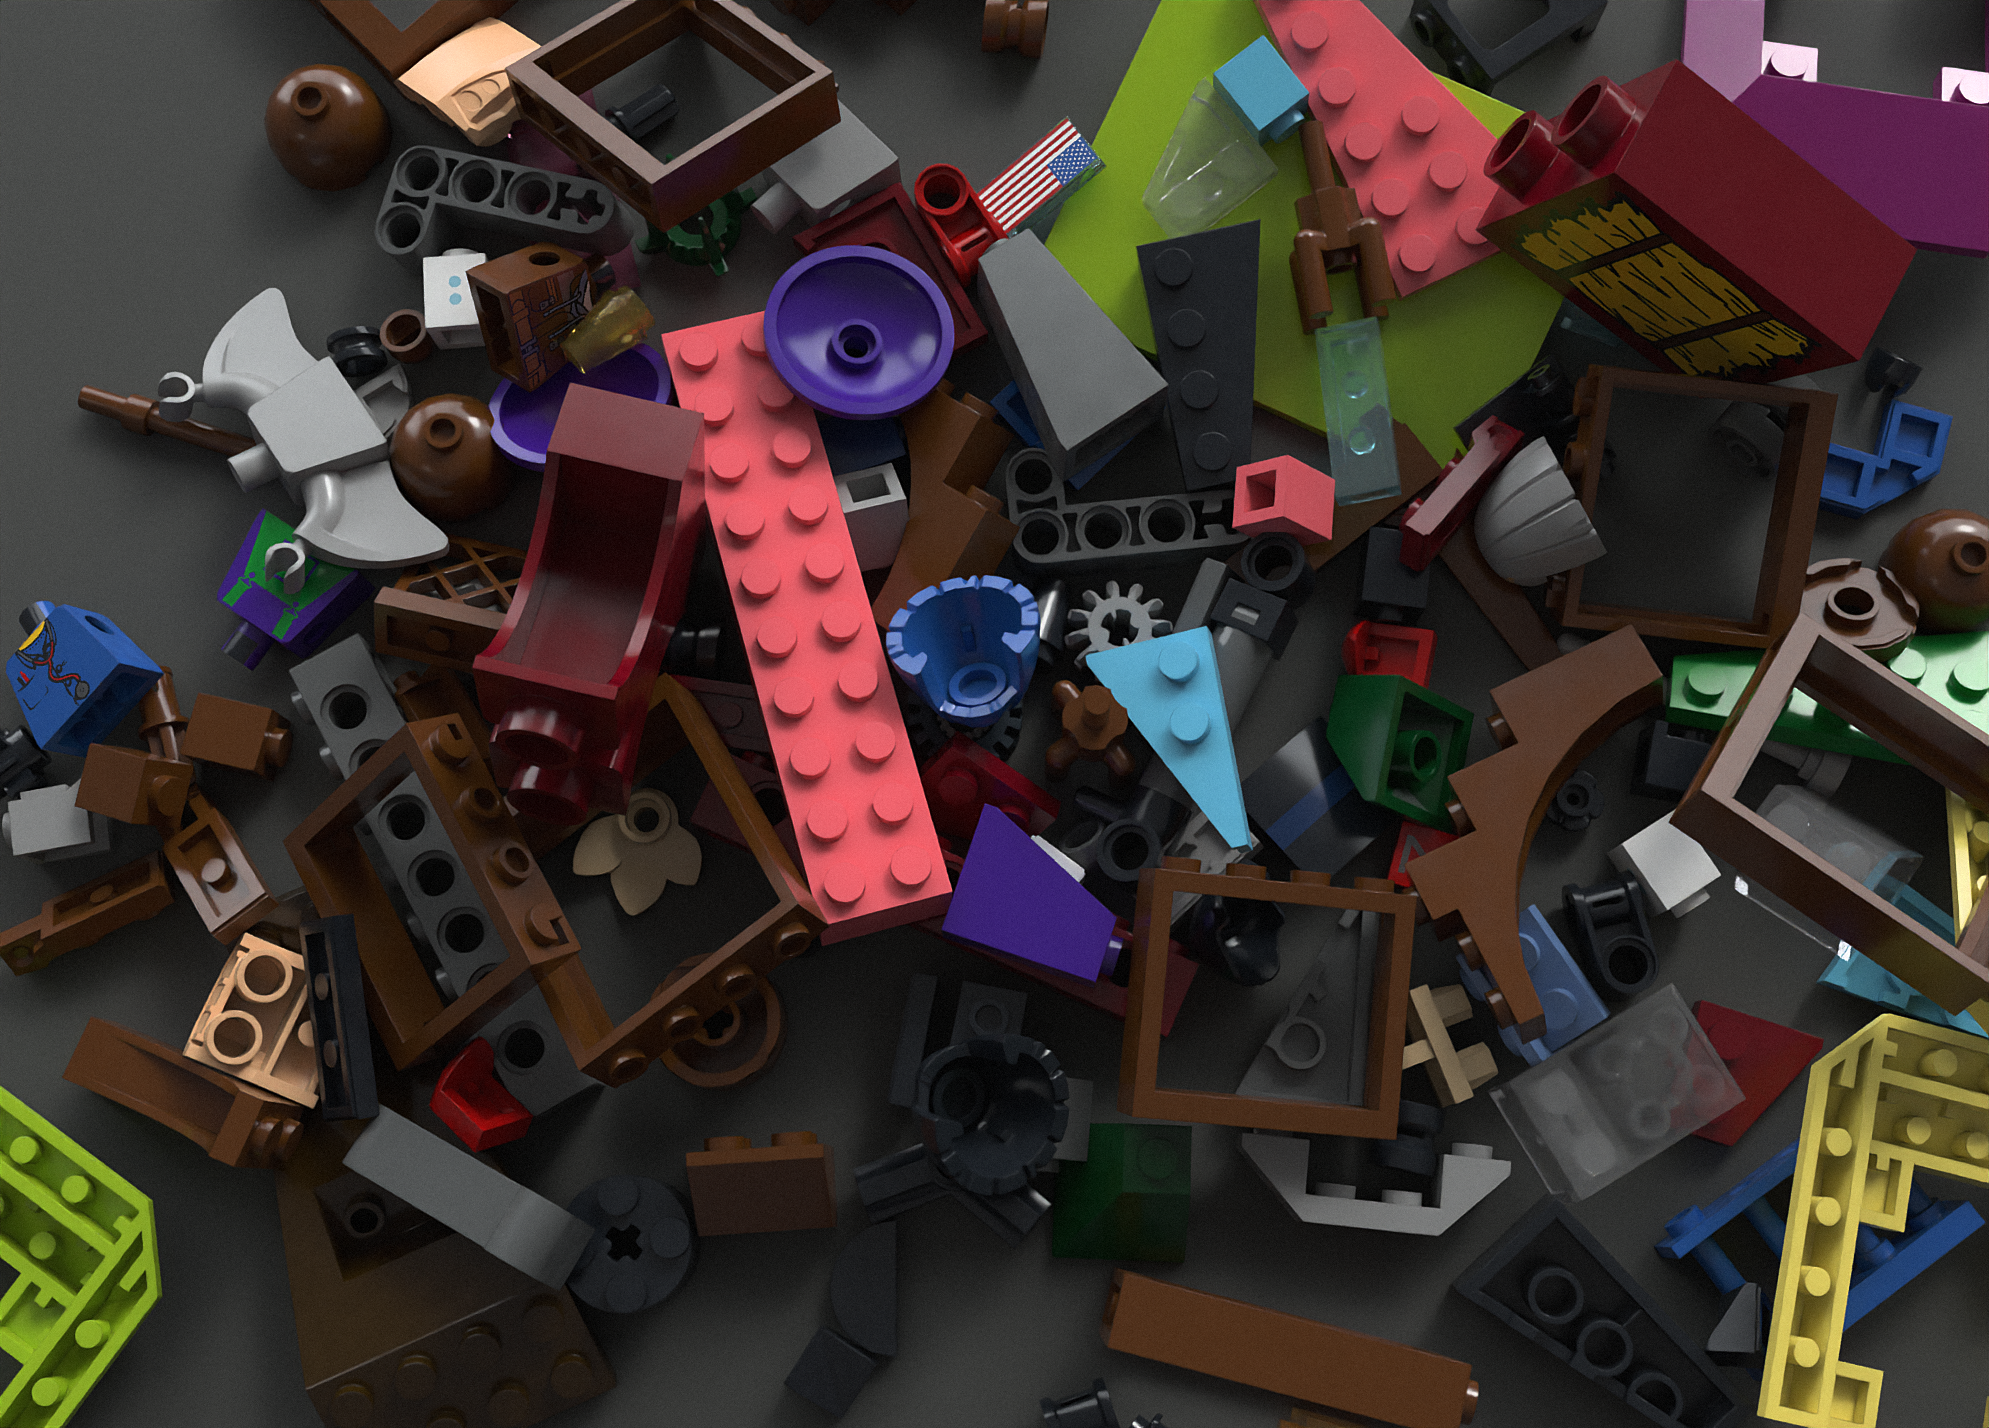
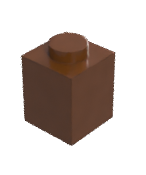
(237, 737)
(134, 786)

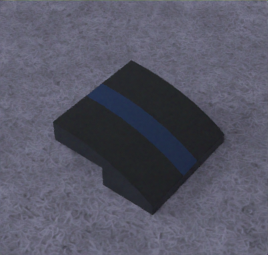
(1311, 805)

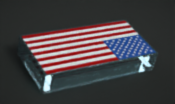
(1041, 178)

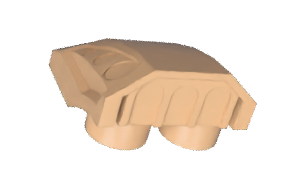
(468, 81)
(260, 1022)

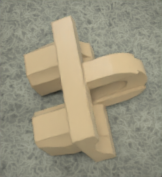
(1448, 1072)

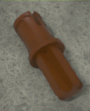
(162, 721)

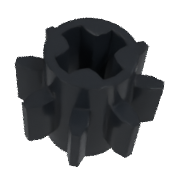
(21, 762)

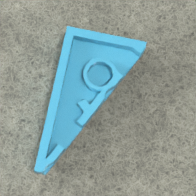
(1181, 711)

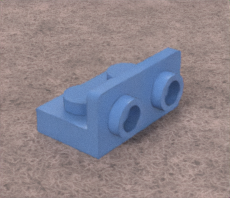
(1562, 989)

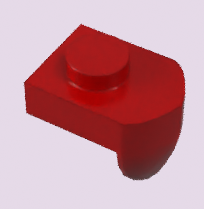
(1389, 650)
(475, 1103)

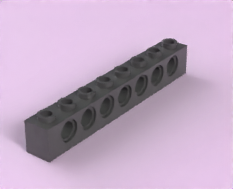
(327, 688)

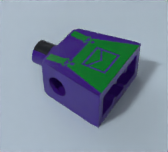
(269, 614)

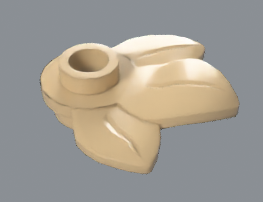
(637, 859)

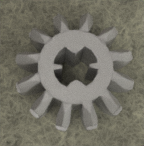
(1115, 610)

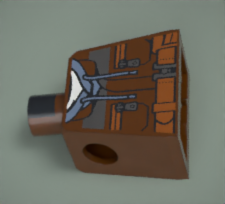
(532, 305)

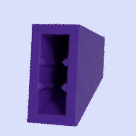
(1028, 907)

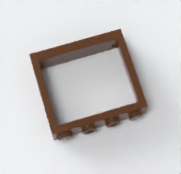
(557, 73)
(1790, 520)
(495, 857)
(1146, 987)

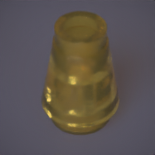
(608, 329)

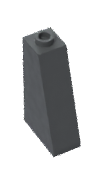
(1066, 355)

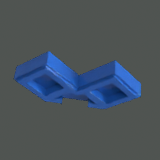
(1904, 457)

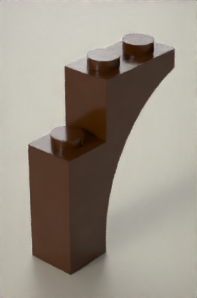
(952, 520)
(216, 1110)

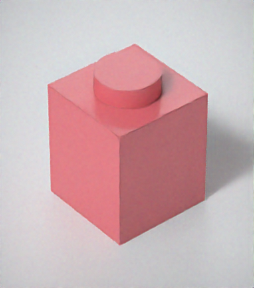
(1284, 498)

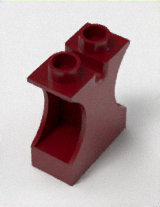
(594, 603)

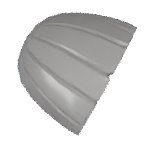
(1531, 522)

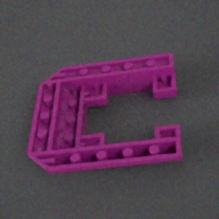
(1898, 155)

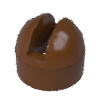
(406, 336)

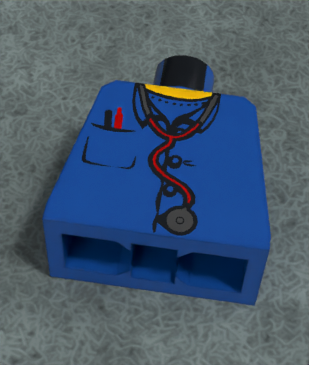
(76, 676)

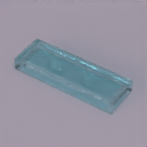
(1358, 411)

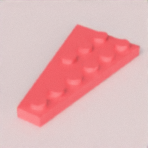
(1391, 136)

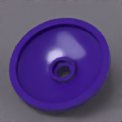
(864, 303)
(533, 416)

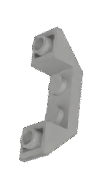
(1456, 1186)

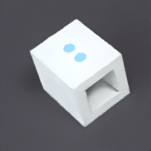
(448, 299)
(1667, 868)

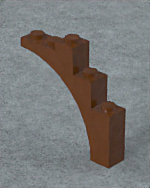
(1543, 733)

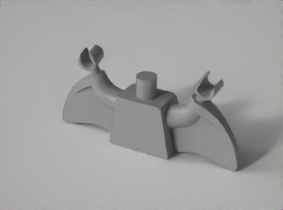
(311, 439)

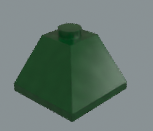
(1399, 744)
(1127, 1195)

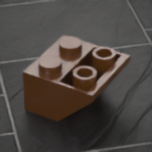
(764, 1187)

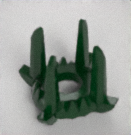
(712, 242)

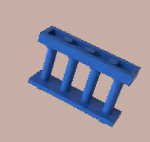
(1880, 1263)

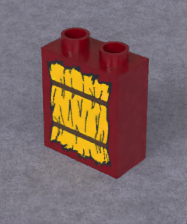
(1692, 231)

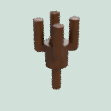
(1334, 241)
(1091, 731)

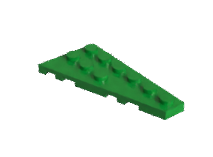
(1943, 666)

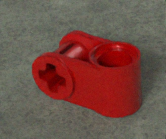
(960, 230)

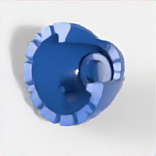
(967, 647)

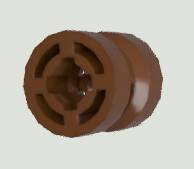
(1012, 25)

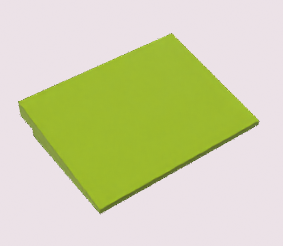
(1440, 347)

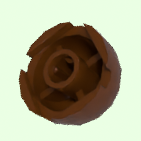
(327, 126)
(449, 458)
(1945, 567)

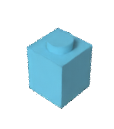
(1263, 92)

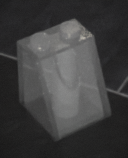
(1842, 840)

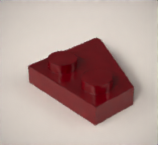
(1760, 1059)

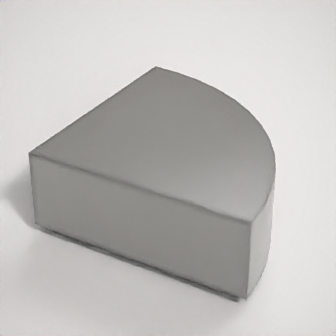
(387, 399)

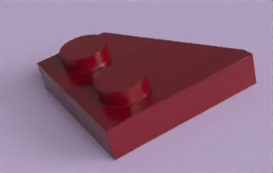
(967, 776)

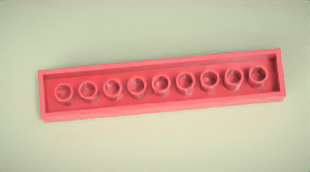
(808, 638)

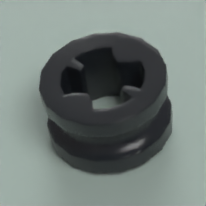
(357, 351)

